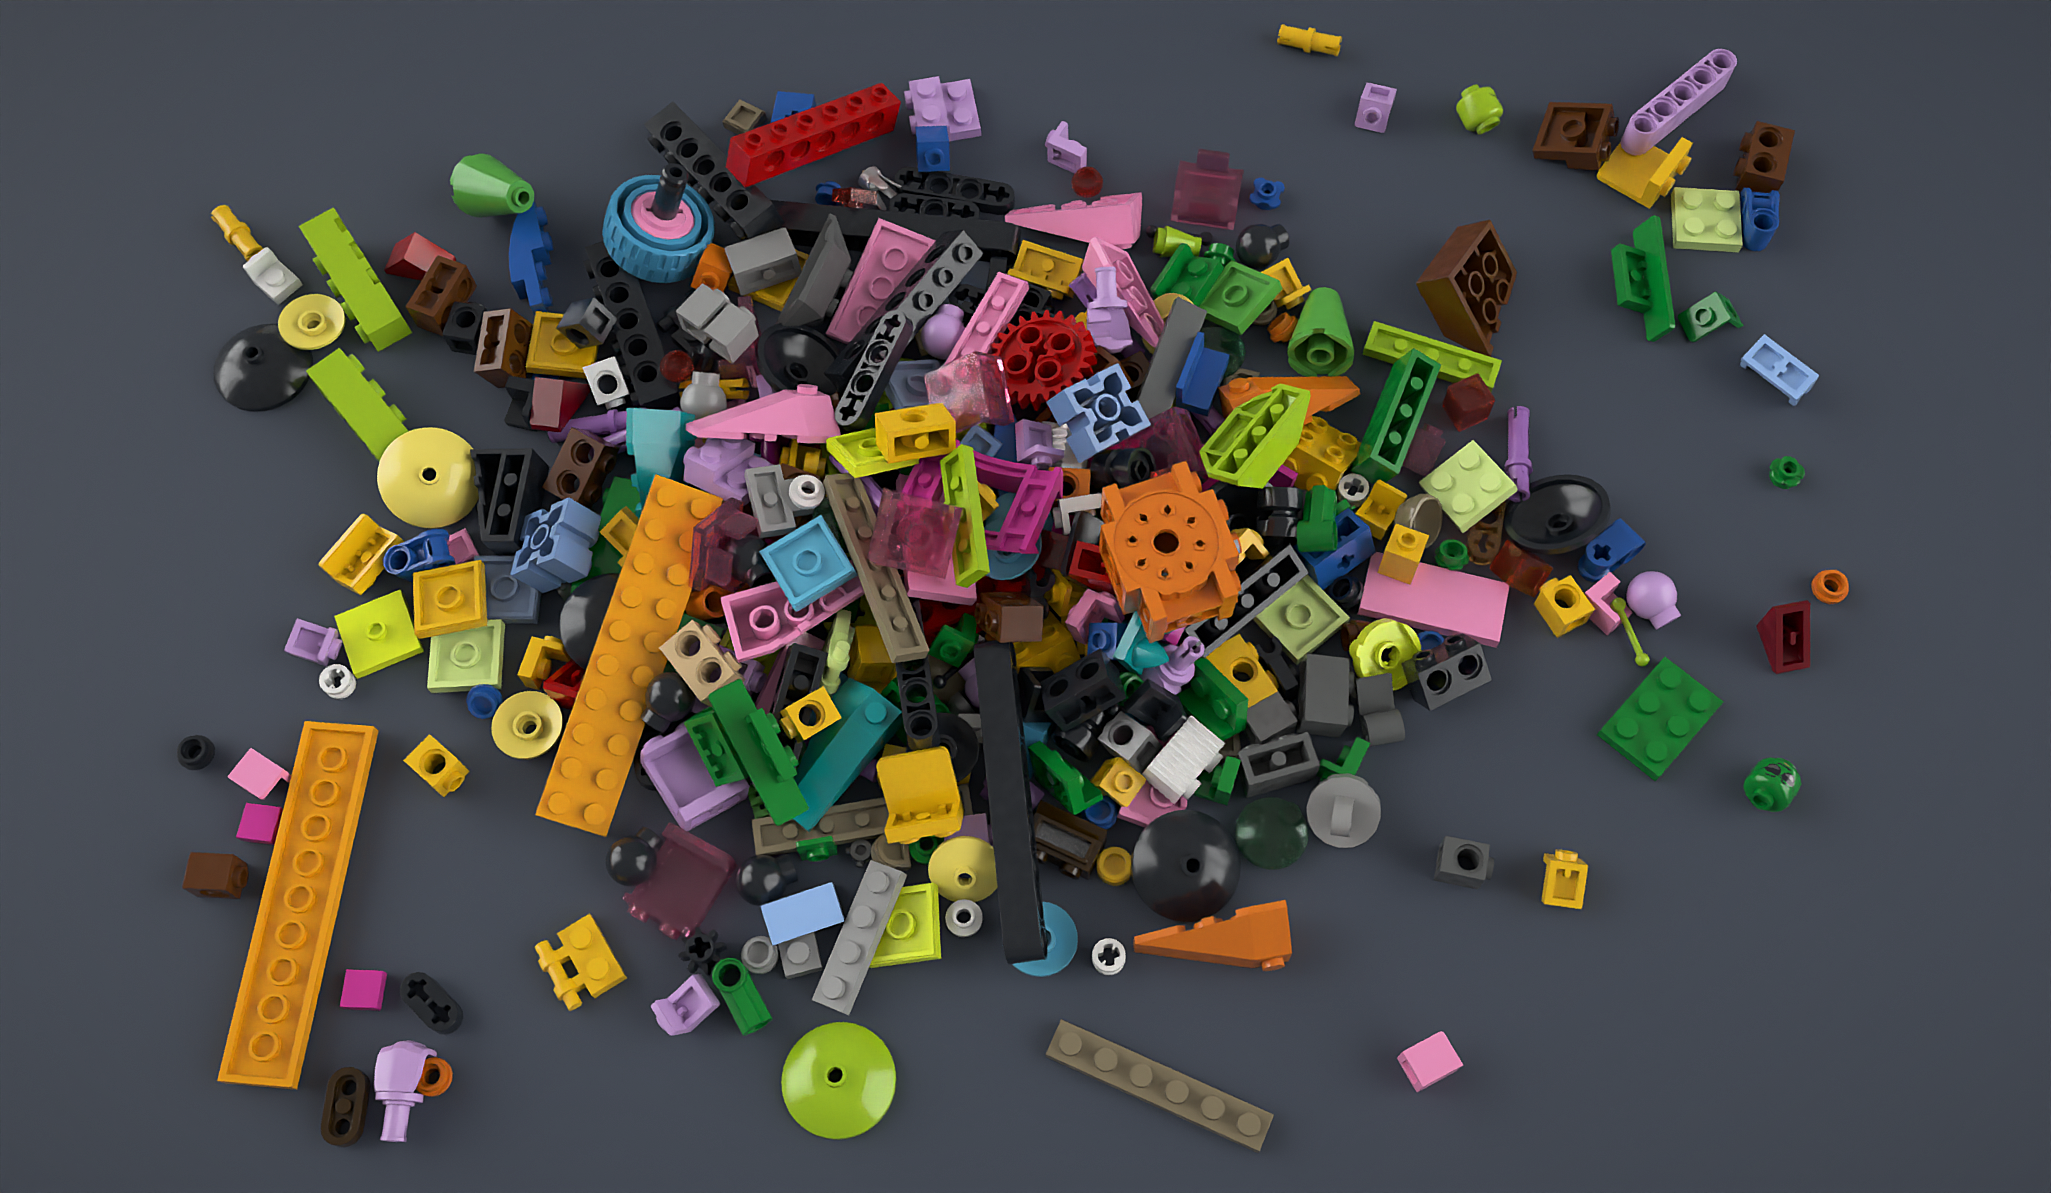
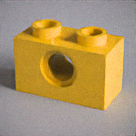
(915, 432)
(1239, 656)

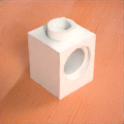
(607, 367)

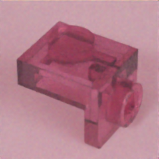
(1424, 449)

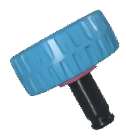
(658, 226)

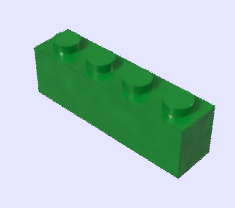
(1396, 417)
(604, 553)

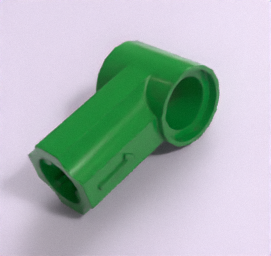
(1318, 527)
(742, 998)

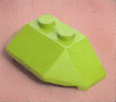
(1257, 437)

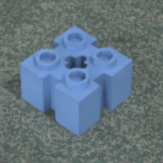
(1098, 413)
(556, 545)

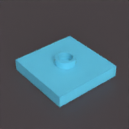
(808, 563)

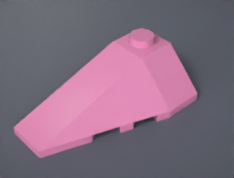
(1110, 219)
(1140, 309)
(794, 414)
(765, 621)

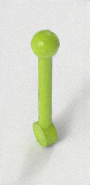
(1618, 606)

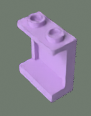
(685, 781)

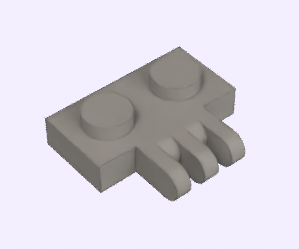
(772, 501)

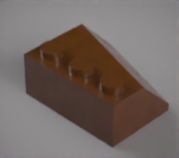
(1469, 285)

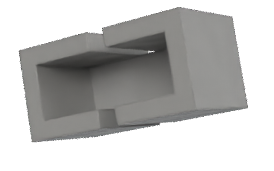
(712, 316)

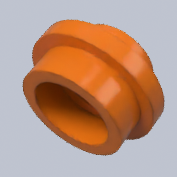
(1282, 327)
(1836, 580)
(435, 1064)

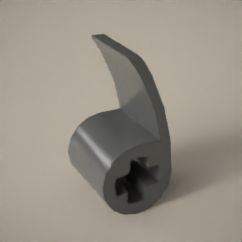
(1377, 711)

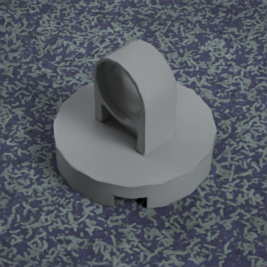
(1343, 810)

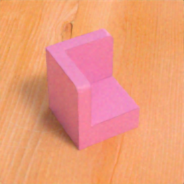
(1600, 597)
(257, 774)
(1429, 1061)

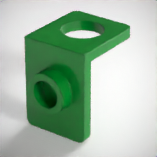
(1708, 316)
(817, 849)

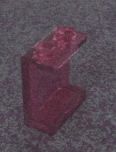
(682, 885)

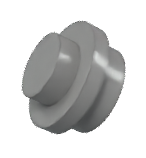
(759, 955)

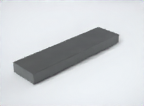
(1169, 357)

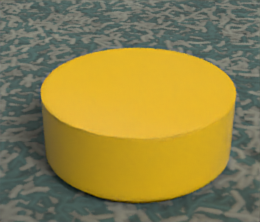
(1114, 866)

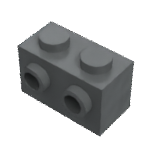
(1324, 695)
(1277, 764)

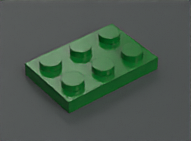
(1660, 718)

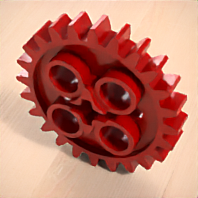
(1044, 350)

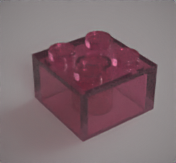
(914, 533)

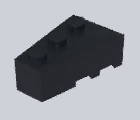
(508, 491)

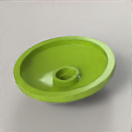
(855, 1101)

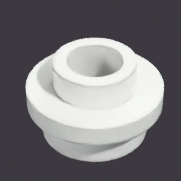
(804, 500)
(964, 929)

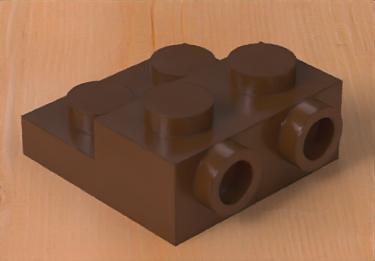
(1577, 134)

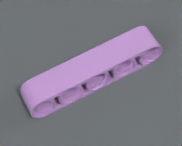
(1678, 102)

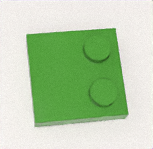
(1239, 297)

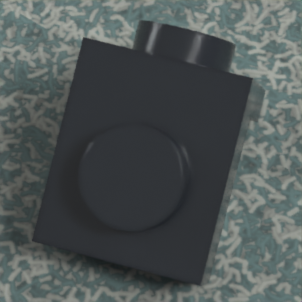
(1157, 708)

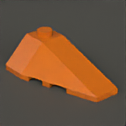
(1325, 392)
(1249, 939)

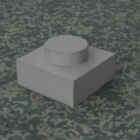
(800, 956)

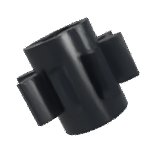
(704, 358)
(693, 947)

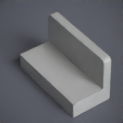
(763, 261)

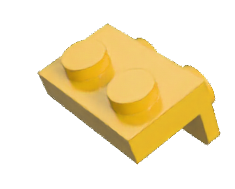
(1047, 269)
(359, 554)

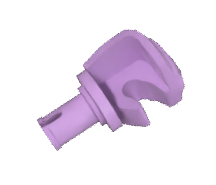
(1106, 314)
(1179, 668)
(395, 1080)

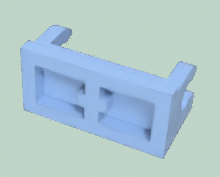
(1780, 368)
(802, 913)

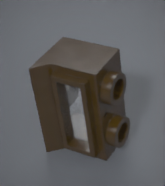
(1067, 841)

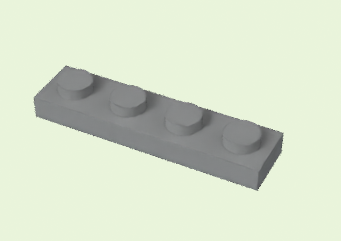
(859, 937)

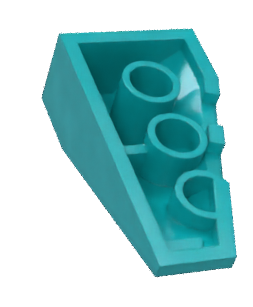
(659, 446)
(844, 748)

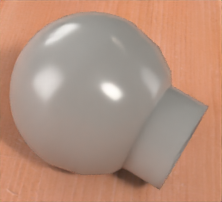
(703, 395)

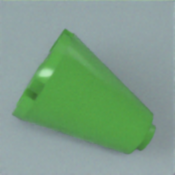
(489, 188)
(1321, 337)

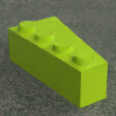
(354, 281)
(358, 401)

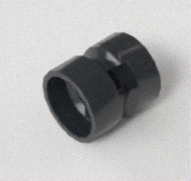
(1121, 467)
(1279, 512)
(1082, 740)

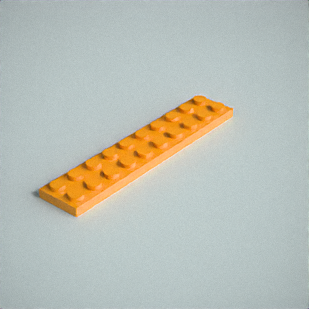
(625, 658)
(298, 907)

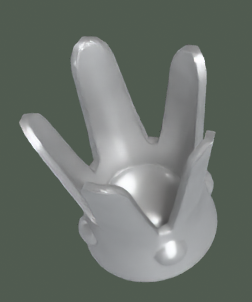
(873, 180)

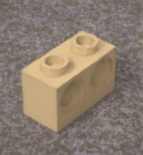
(698, 668)

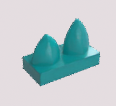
(1136, 652)

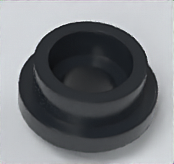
(1346, 591)
(189, 746)

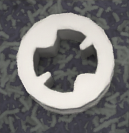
(1353, 480)
(327, 681)
(1118, 961)

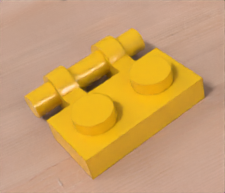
(590, 955)

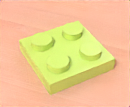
(1706, 219)
(1468, 486)
(1302, 619)
(467, 658)

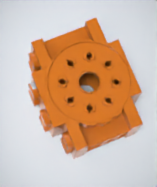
(1173, 531)

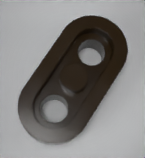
(343, 1107)

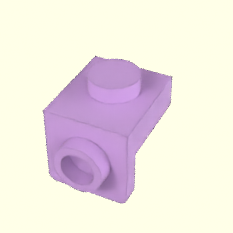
(1035, 444)
(313, 642)
(686, 1006)

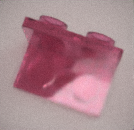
(972, 390)
(1170, 440)

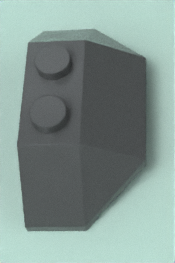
(820, 280)

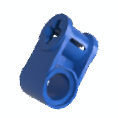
(1758, 218)
(1609, 551)
(418, 554)

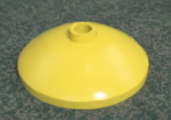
(421, 501)

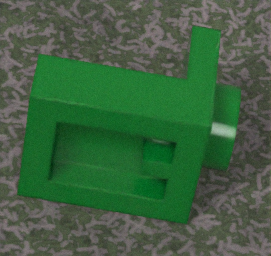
(1348, 760)
(1219, 782)

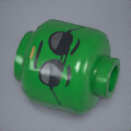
(1772, 784)

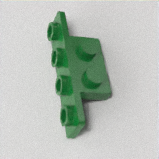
(1644, 279)
(760, 751)

